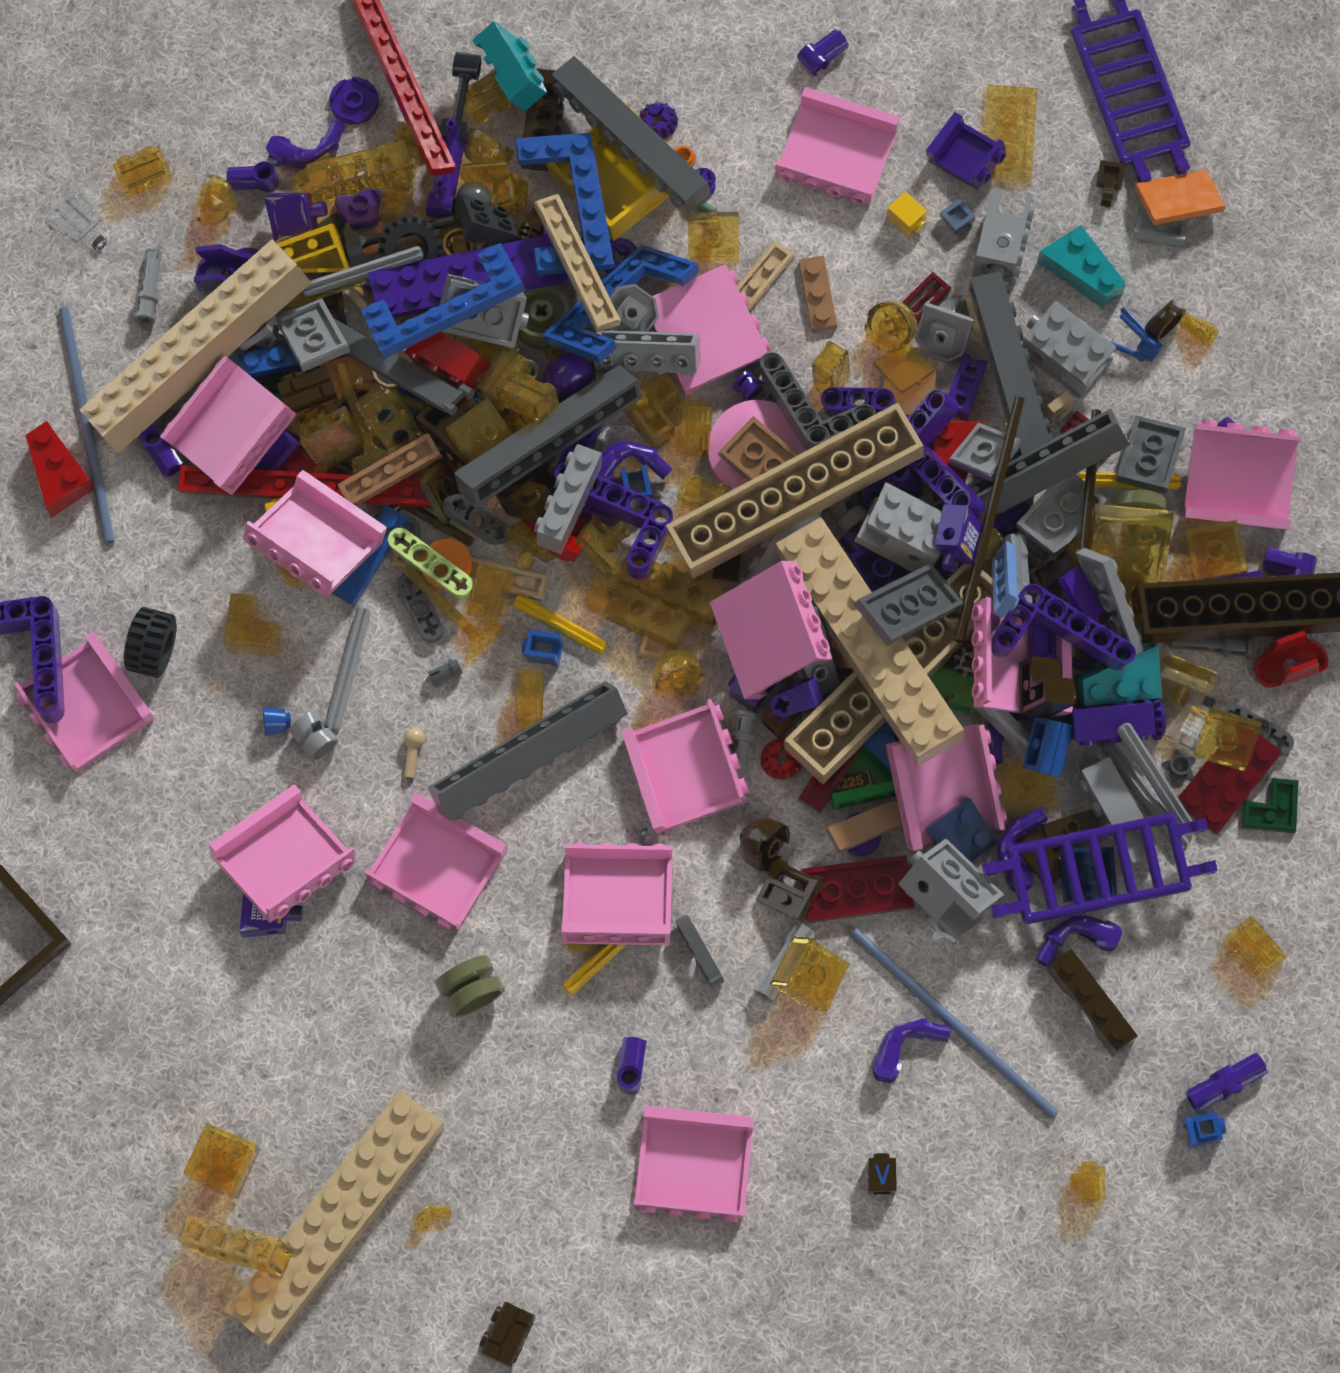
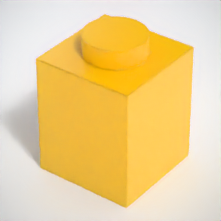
(907, 214)

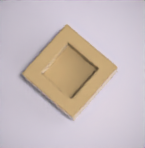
(1059, 407)

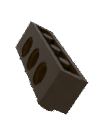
(549, 109)

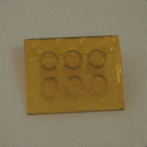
(1135, 540)

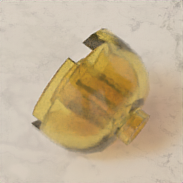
(483, 148)
(215, 200)
(891, 326)
(677, 672)

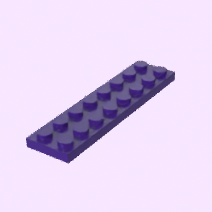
(420, 284)

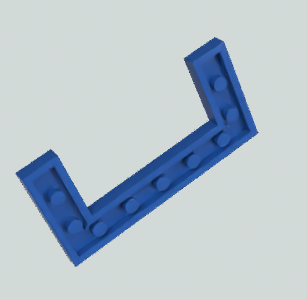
(579, 152)
(503, 285)
(570, 330)

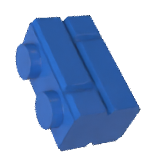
(1047, 746)

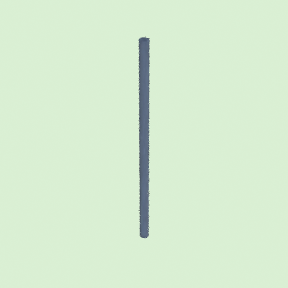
(86, 426)
(954, 1023)

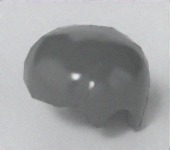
(473, 190)

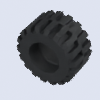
(411, 225)
(150, 642)

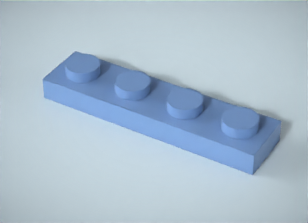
(1005, 580)

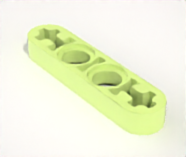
(433, 560)

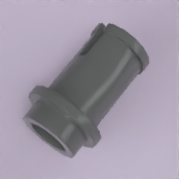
(445, 672)

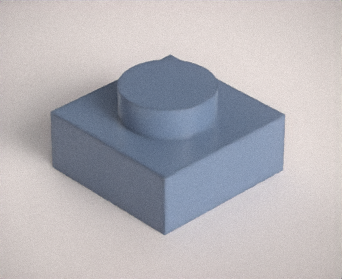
(957, 216)

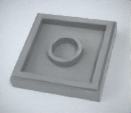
(981, 451)

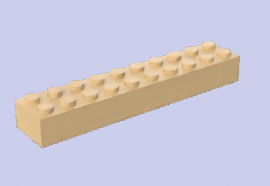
(195, 346)
(795, 490)
(887, 672)
(850, 714)
(338, 1217)

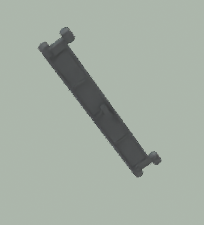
(403, 372)

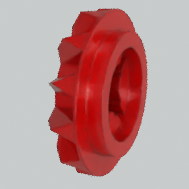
(770, 764)

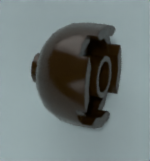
(762, 842)

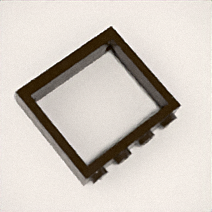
(46, 955)

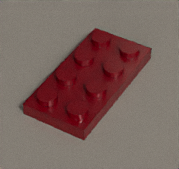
(1221, 790)
(859, 889)

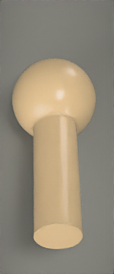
(413, 740)

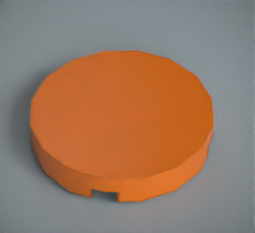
(453, 552)

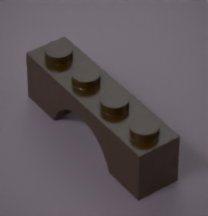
(1102, 1013)

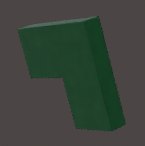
(1279, 814)

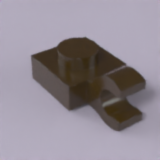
(1110, 179)

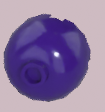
(569, 375)

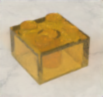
(1215, 550)
(810, 973)
(221, 1161)

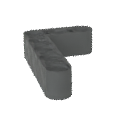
(799, 409)

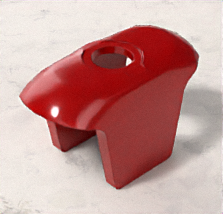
(1306, 652)

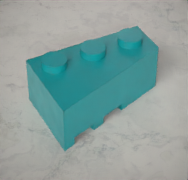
(513, 64)
(1083, 266)
(1136, 682)

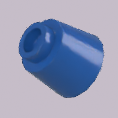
(275, 721)

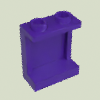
(965, 152)

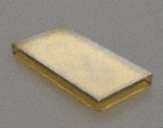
(1011, 118)

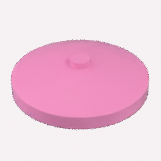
(732, 421)

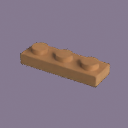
(817, 293)

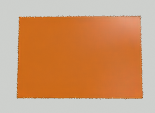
(1180, 197)

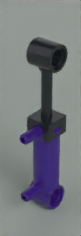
(454, 132)

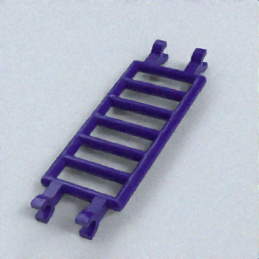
(1136, 159)
(1106, 900)

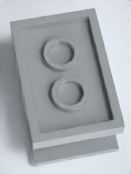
(1003, 240)
(495, 325)
(1067, 348)
(1056, 517)
(901, 529)
(949, 888)

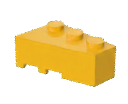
(317, 250)

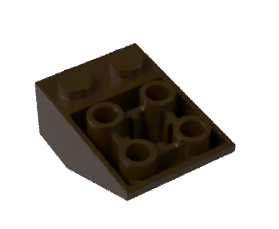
(434, 422)

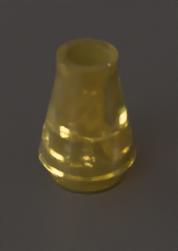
(1201, 330)

